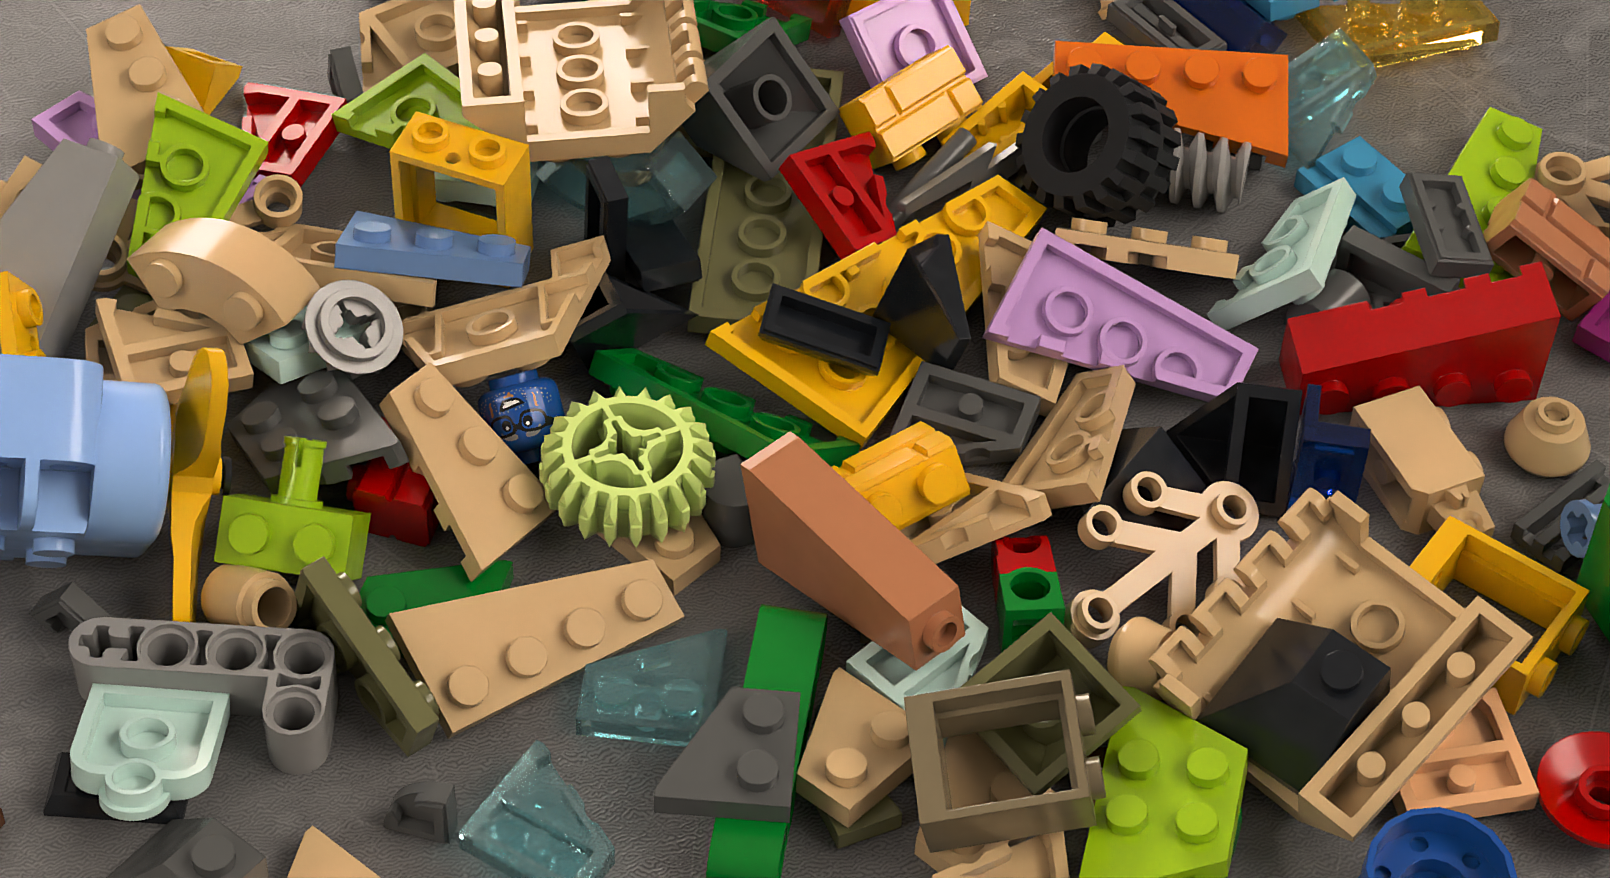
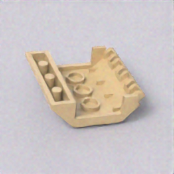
(580, 73)
(1346, 582)

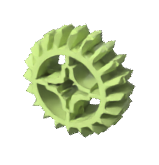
(627, 466)

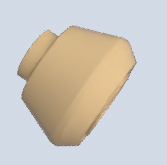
(1548, 438)
(1132, 649)

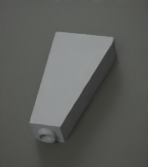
(63, 231)

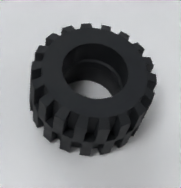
(1064, 127)

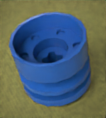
(1436, 845)

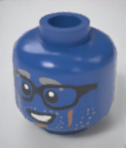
(521, 411)

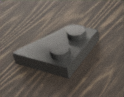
(980, 416)
(737, 760)

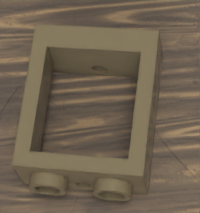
(994, 707)

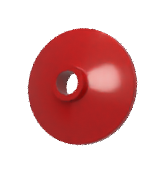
(1570, 782)

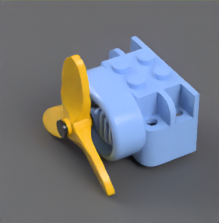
(102, 459)

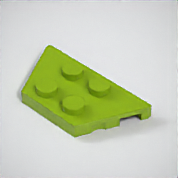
(1167, 800)

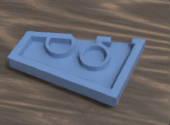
(428, 251)

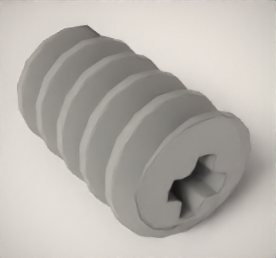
(1209, 172)

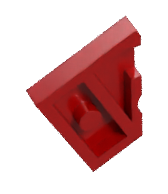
(842, 192)

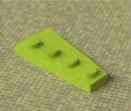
(1492, 165)

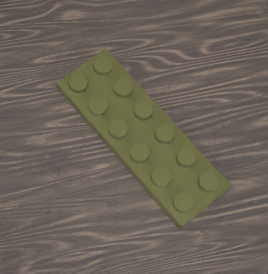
(755, 235)

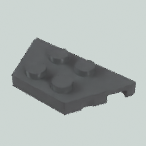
(318, 408)

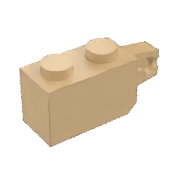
(1420, 464)

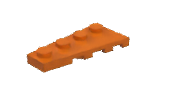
(1208, 90)

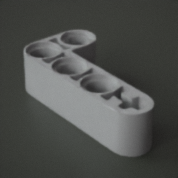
(267, 671)

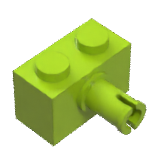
(292, 525)

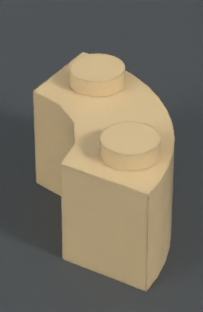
(225, 274)

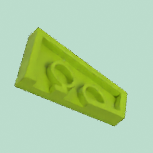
(388, 106)
(192, 169)

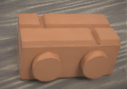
(1539, 227)

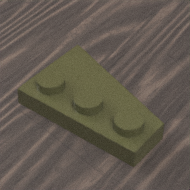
(332, 607)

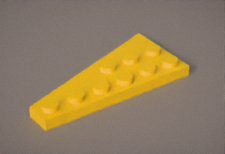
(844, 399)

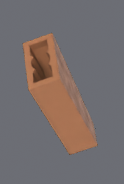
(847, 554)

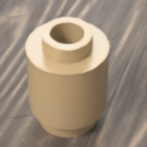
(248, 597)

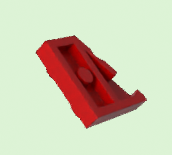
(294, 125)

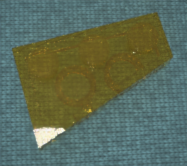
(1405, 29)

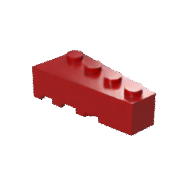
(1456, 345)

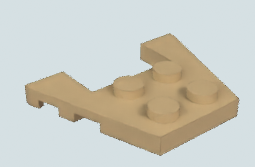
(510, 327)

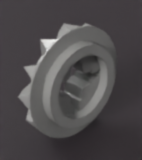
(357, 304)

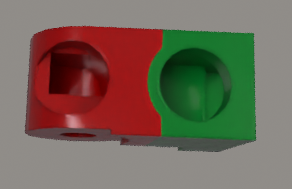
(1024, 585)

